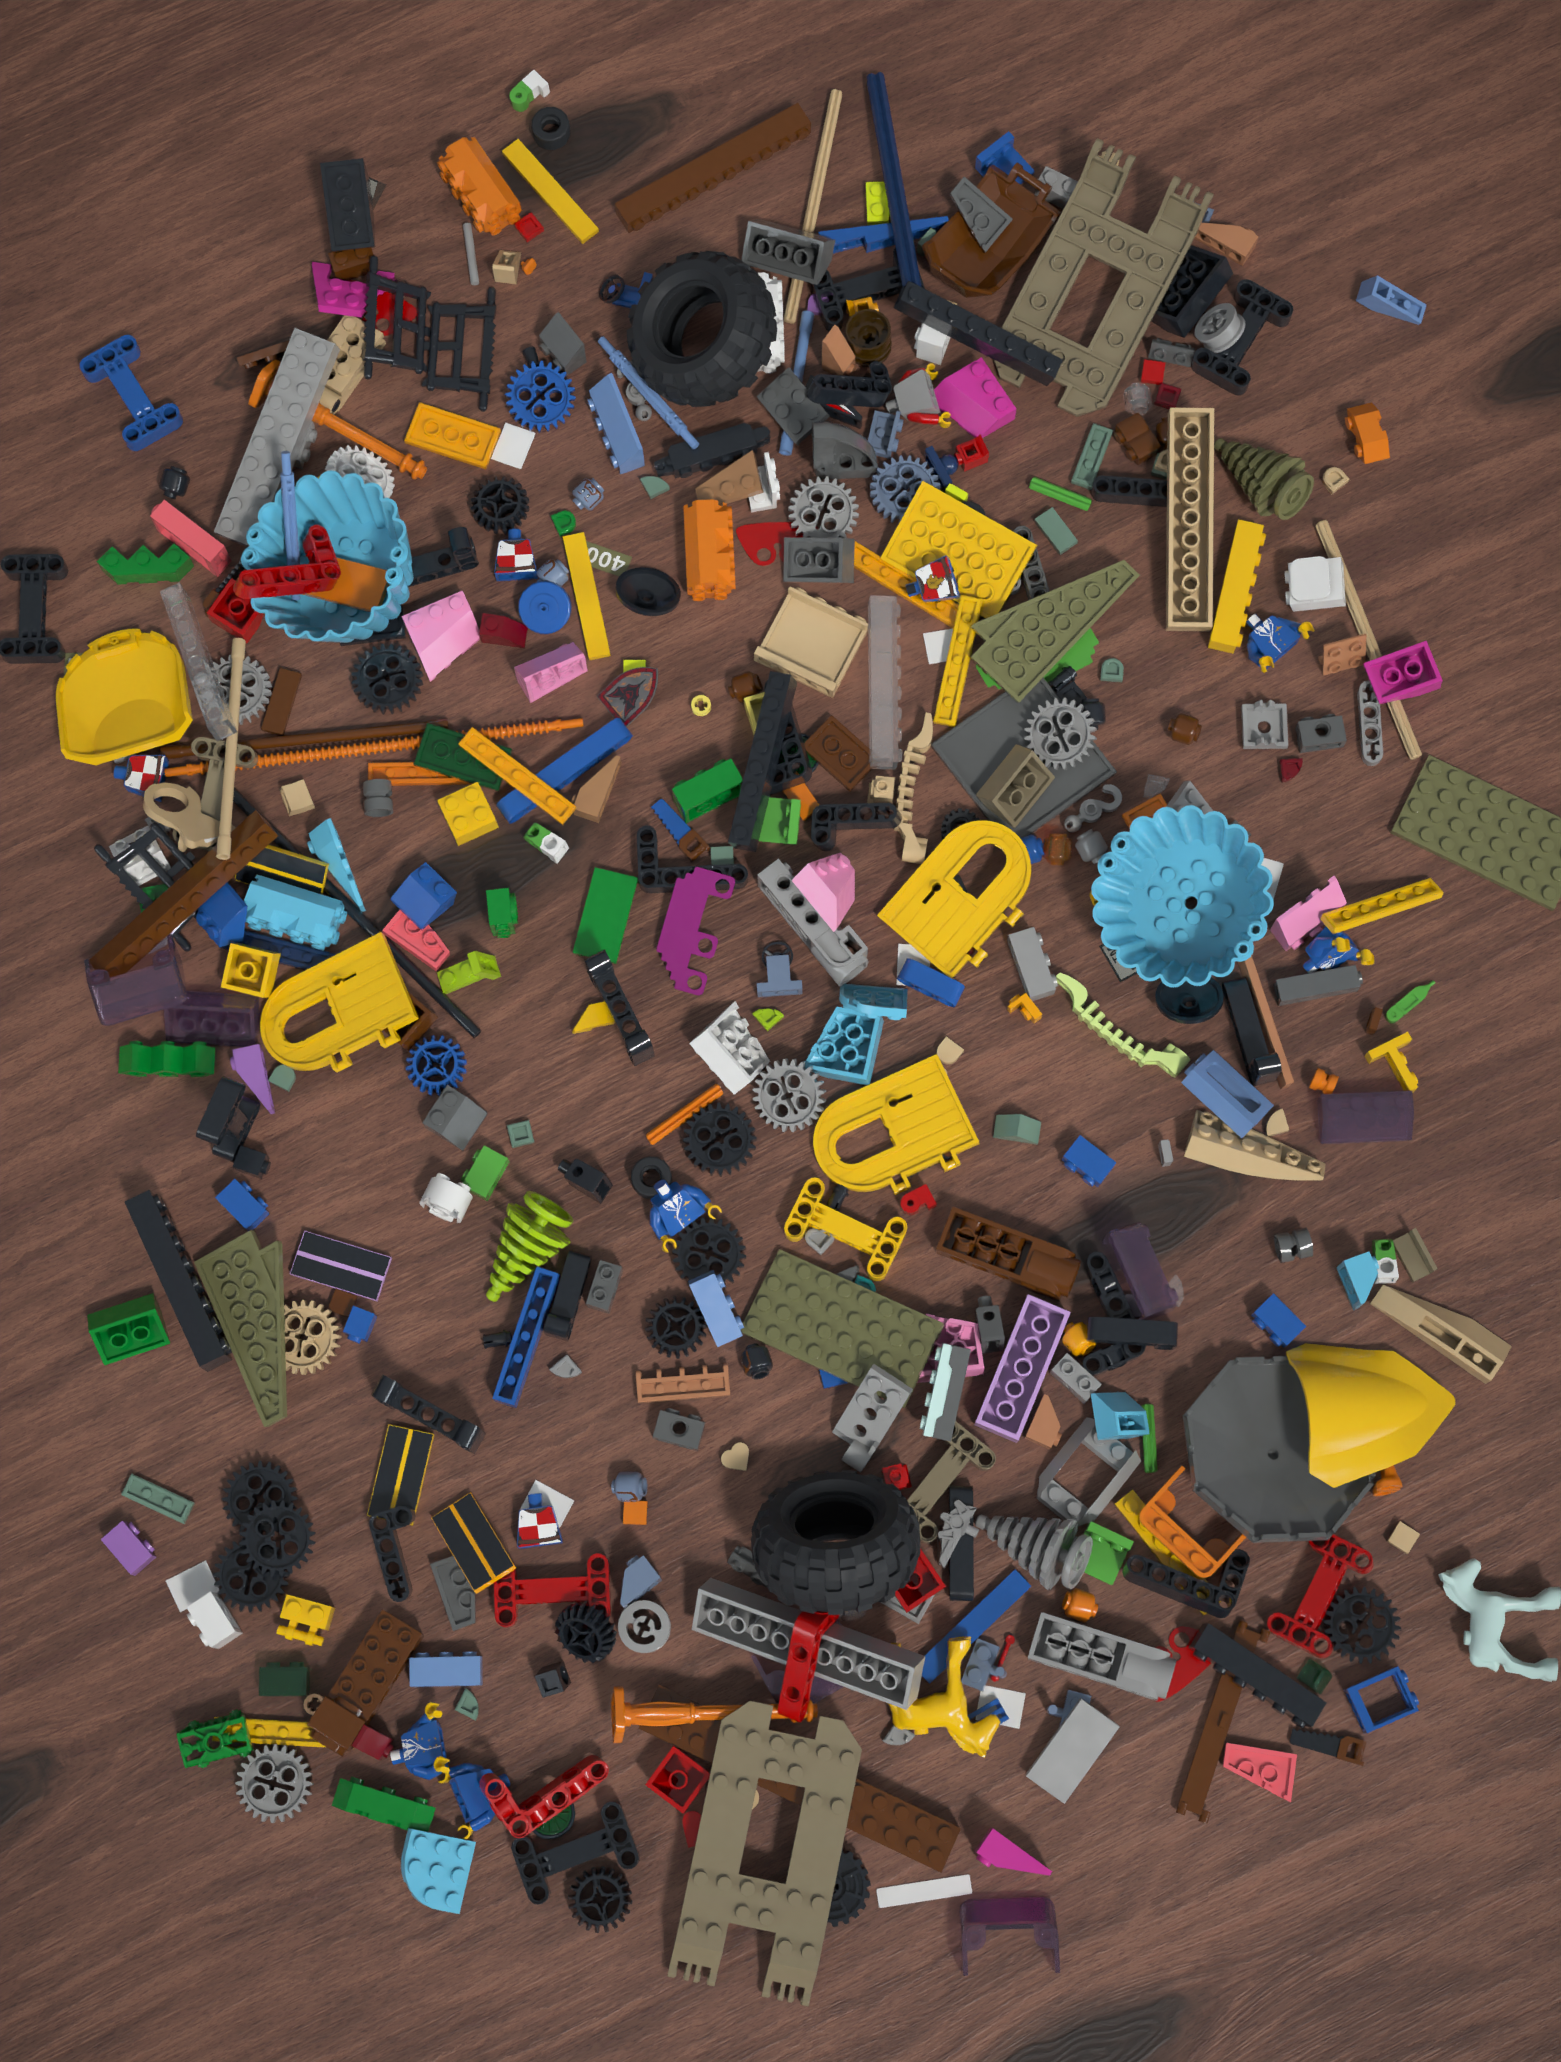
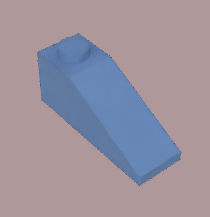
(1390, 300)

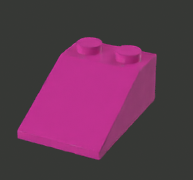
(1404, 674)
(1002, 1853)

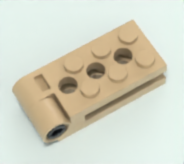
(348, 373)

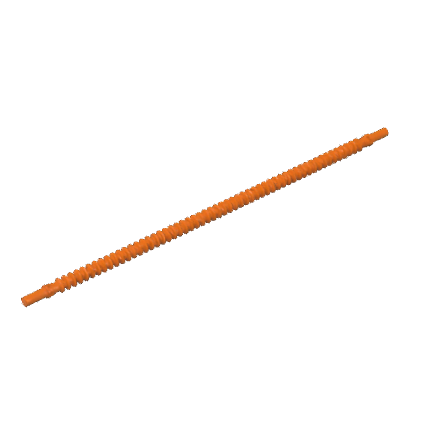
(557, 725)

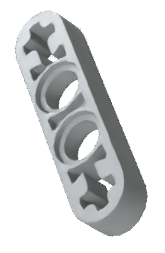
(1369, 723)

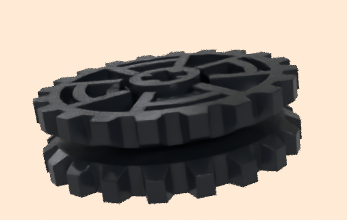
(850, 1891)

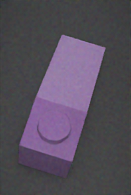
(251, 1066)

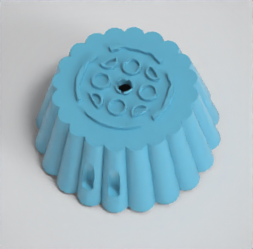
(361, 530)
(1153, 875)

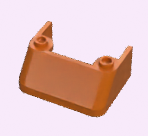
(1200, 1560)

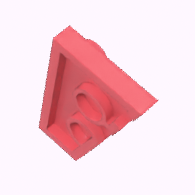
(421, 943)
(1263, 1767)

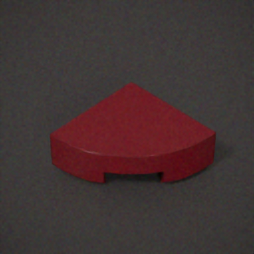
(1290, 768)

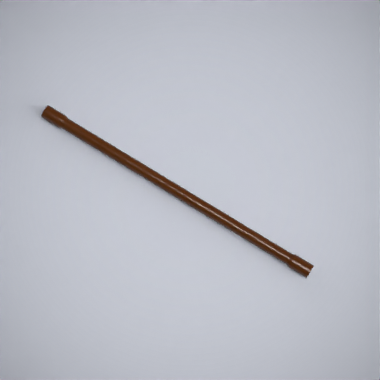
(180, 751)

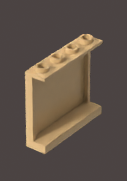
(812, 641)

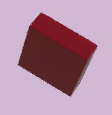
(1167, 396)

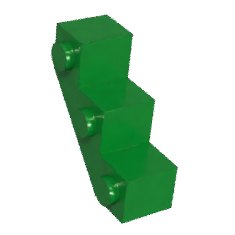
(145, 566)
(166, 1059)
(383, 1805)

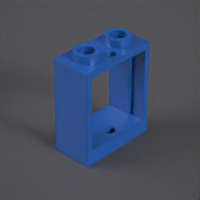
(1360, 1710)

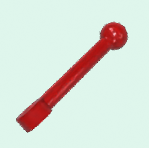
(1009, 1640)

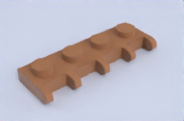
(683, 1386)

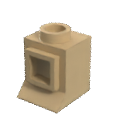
(881, 790)

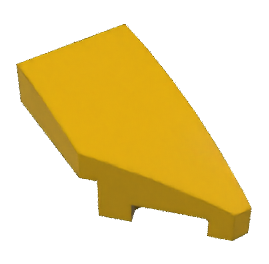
(594, 1016)

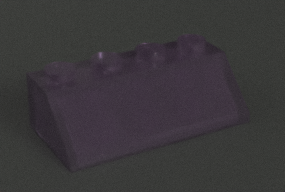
(214, 1019)
(1365, 1117)

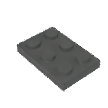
(790, 406)

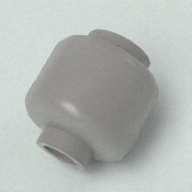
(1091, 846)

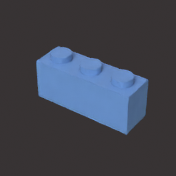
(716, 1307)
(446, 1670)

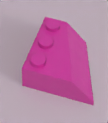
(975, 399)

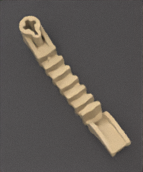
(914, 847)

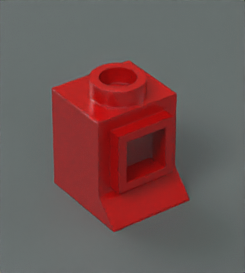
(975, 460)
(897, 1475)

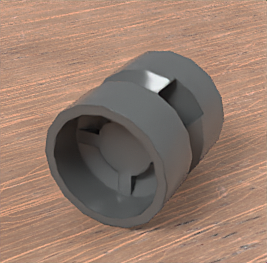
(378, 801)
(1293, 1245)

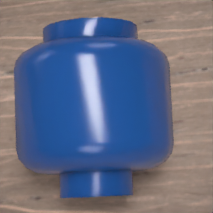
(1034, 847)

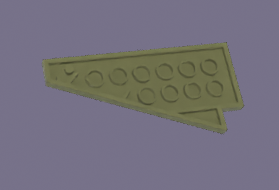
(1036, 634)
(249, 1303)

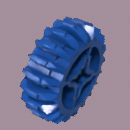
(423, 1051)

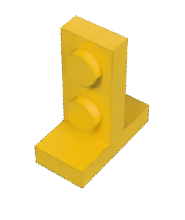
(1396, 1060)

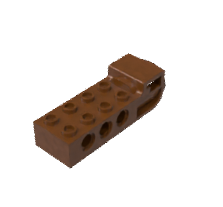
(1009, 1254)
(364, 1683)

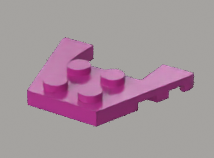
(341, 296)

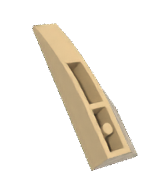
(1253, 1155)
(1446, 1331)

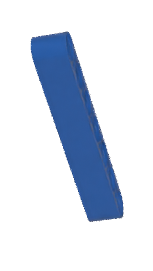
(569, 766)

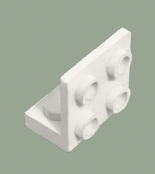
(770, 487)
(137, 868)

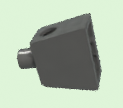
(990, 1331)

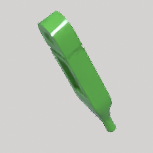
(1407, 1003)

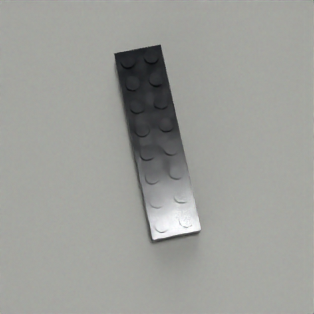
(178, 1281)

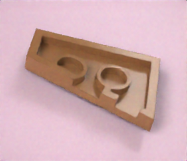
(734, 482)

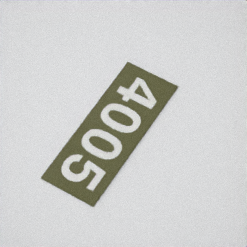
(607, 559)

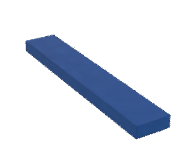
(976, 1621)

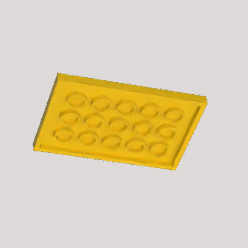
(981, 551)

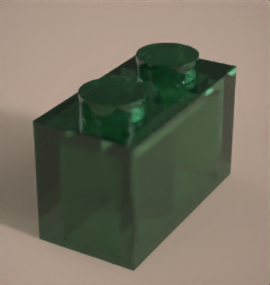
(284, 1680)

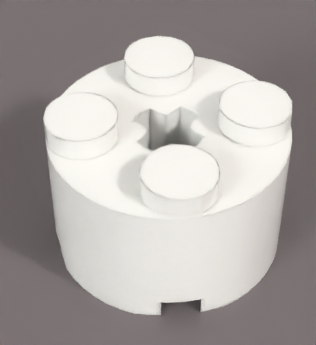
(446, 1198)

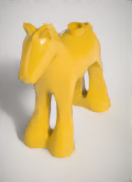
(949, 1708)

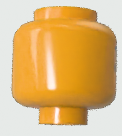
(1076, 1339)

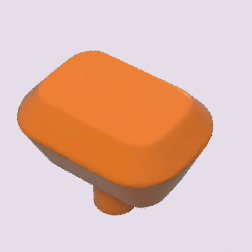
(528, 266)

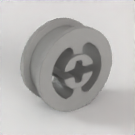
(1220, 327)
(661, 1635)

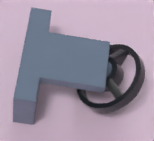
(778, 973)

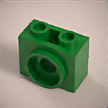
(502, 912)

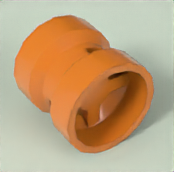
(1323, 1081)

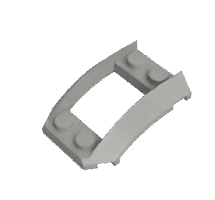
(1110, 1451)

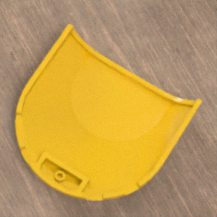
(122, 697)

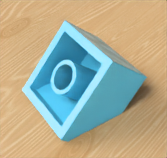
(1358, 1277)

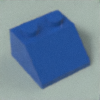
(424, 896)
(223, 916)

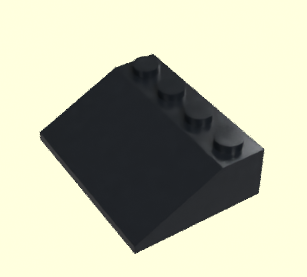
(1192, 290)

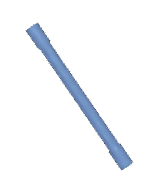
(805, 330)

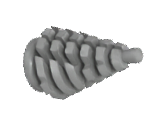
(1042, 1546)

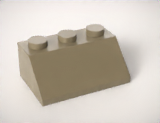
(1015, 785)

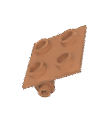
(1343, 654)

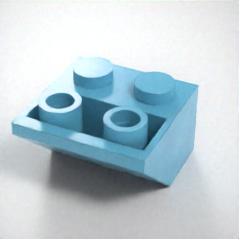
(1118, 1416)

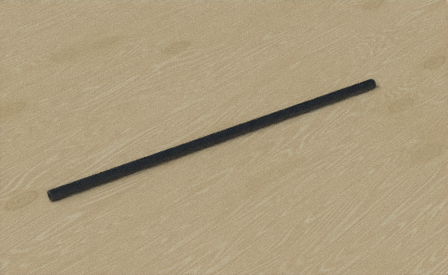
(372, 930)

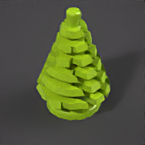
(528, 1241)

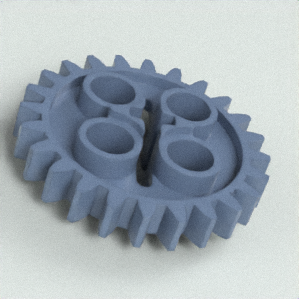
(892, 476)

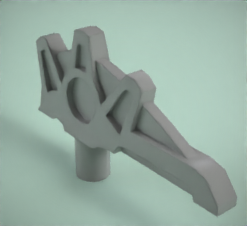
(955, 1525)

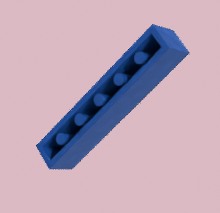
(526, 1337)

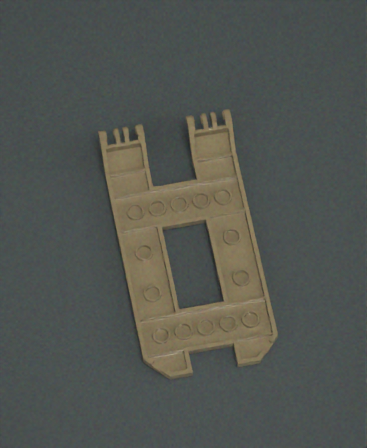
(1145, 258)
(792, 1909)

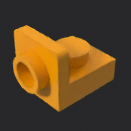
(1029, 1009)

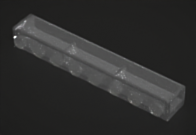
(198, 662)
(883, 682)

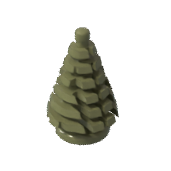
(1270, 478)

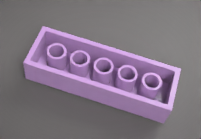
(1022, 1368)

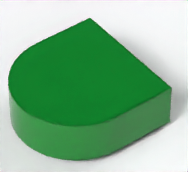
(564, 522)

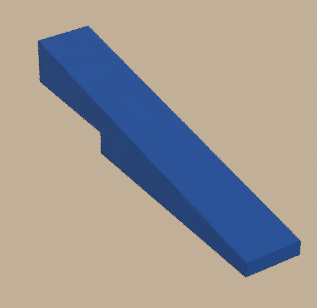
(878, 236)

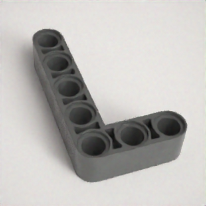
(1032, 568)

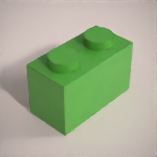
(485, 1172)

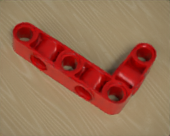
(294, 579)
(802, 1663)
(540, 1807)

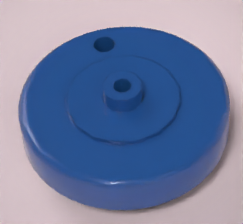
(544, 607)

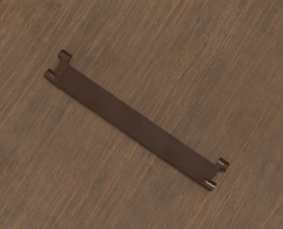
(1215, 1732)

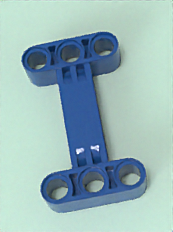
(131, 392)

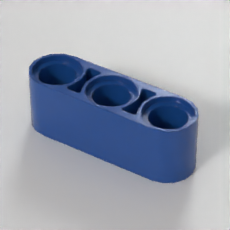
(930, 982)

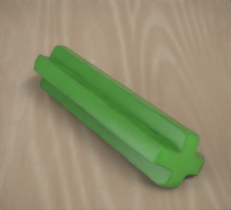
(1060, 493)
(1149, 1442)

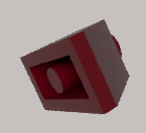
(502, 631)
(373, 1742)

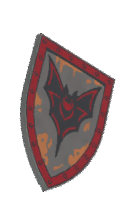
(630, 693)

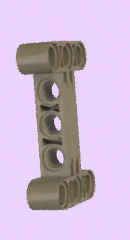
(213, 786)
(944, 1474)

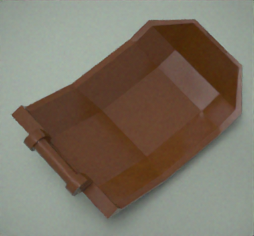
(957, 256)

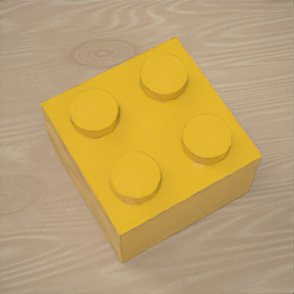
(468, 813)
(250, 970)

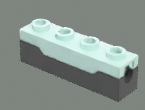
(946, 1391)

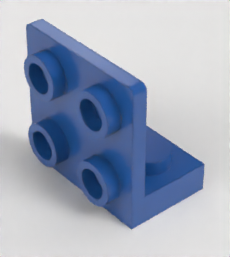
(1002, 156)

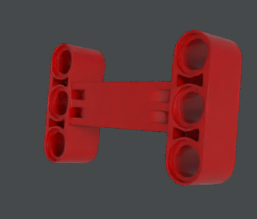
(552, 1590)
(1320, 1595)

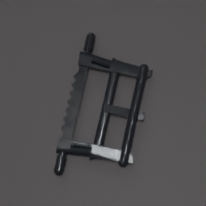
(400, 290)
(461, 312)
(138, 848)

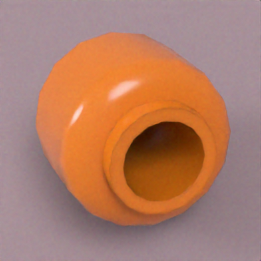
(1079, 1605)

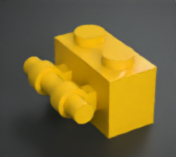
(307, 1613)

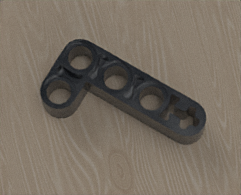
(851, 390)
(856, 820)
(568, 1296)
(1160, 1334)
(396, 1553)

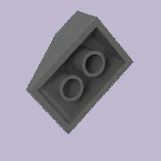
(819, 560)

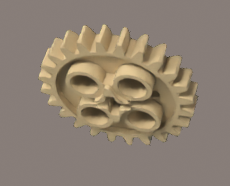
(323, 1342)

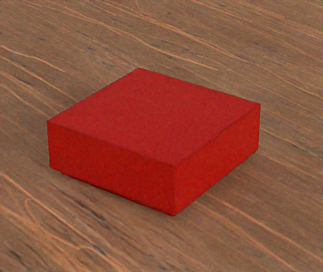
(529, 227)
(1153, 372)

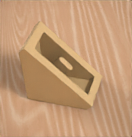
(506, 267)

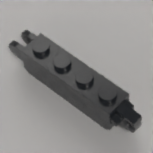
(713, 450)

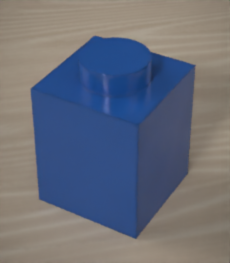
(359, 1325)

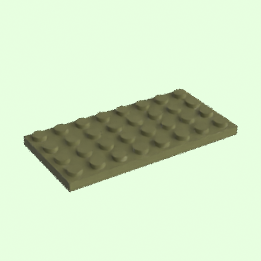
(1484, 831)
(839, 1324)

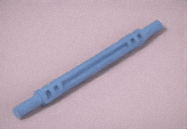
(650, 395)
(289, 513)

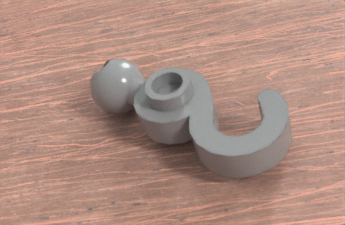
(636, 398)
(1091, 809)

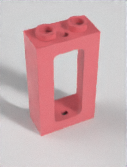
(190, 538)

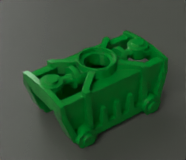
(210, 1728)

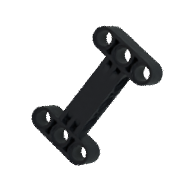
(874, 285)
(1255, 318)
(33, 608)
(601, 974)
(228, 1119)
(393, 1394)
(575, 1853)

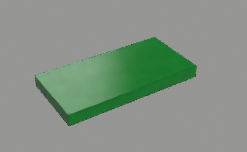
(605, 914)

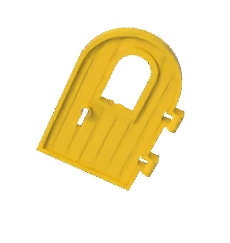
(952, 918)
(360, 1006)
(918, 1128)

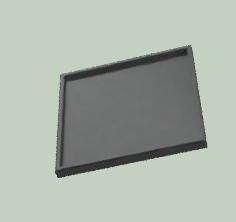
(986, 738)

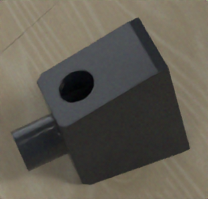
(586, 1179)

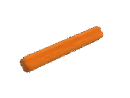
(684, 1114)

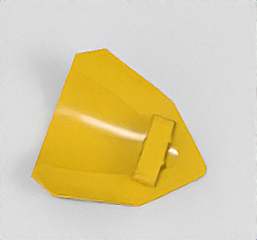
(1365, 1409)

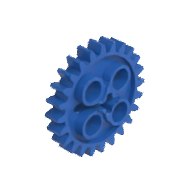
(526, 382)

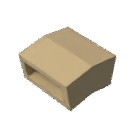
(296, 798)

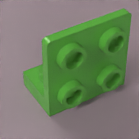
(781, 821)
(1107, 1553)

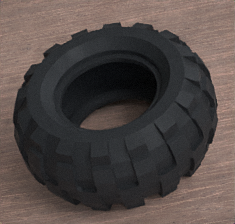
(668, 306)
(835, 1576)

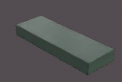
(1092, 456)
(158, 1498)

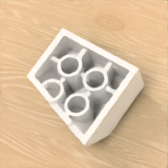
(730, 1049)

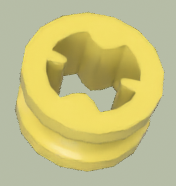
(696, 709)

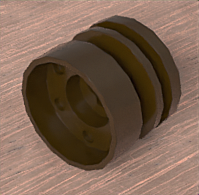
(868, 327)

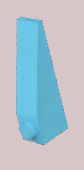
(329, 849)

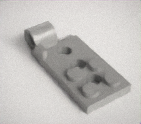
(865, 1444)

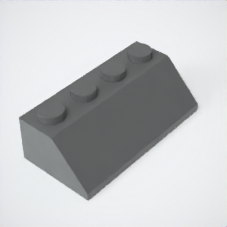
(787, 250)

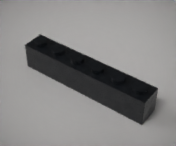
(1257, 1675)

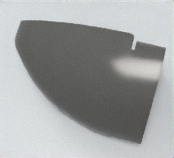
(838, 445)

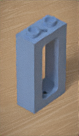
(1219, 1099)

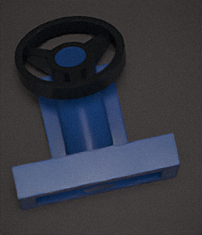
(622, 294)

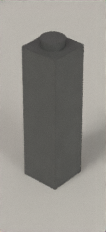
(1317, 985)

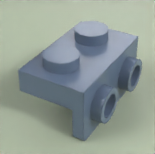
(883, 433)

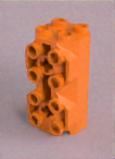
(479, 186)
(709, 550)

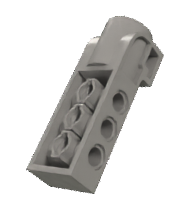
(823, 943)
(1102, 1657)

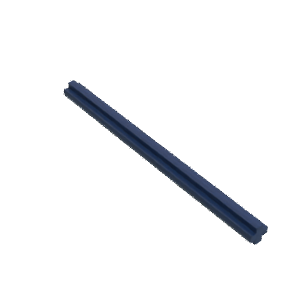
(893, 179)

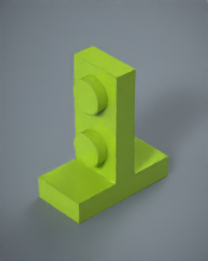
(468, 972)

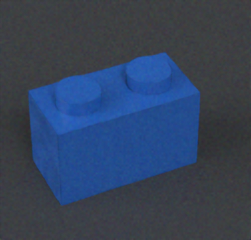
(1088, 1162)
(243, 1205)
(1278, 1321)

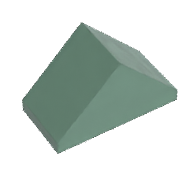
(1017, 1128)

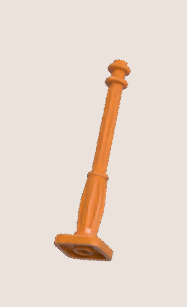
(324, 417)
(673, 1713)

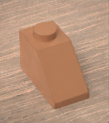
(1044, 1425)

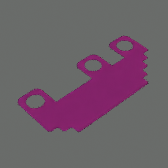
(680, 929)

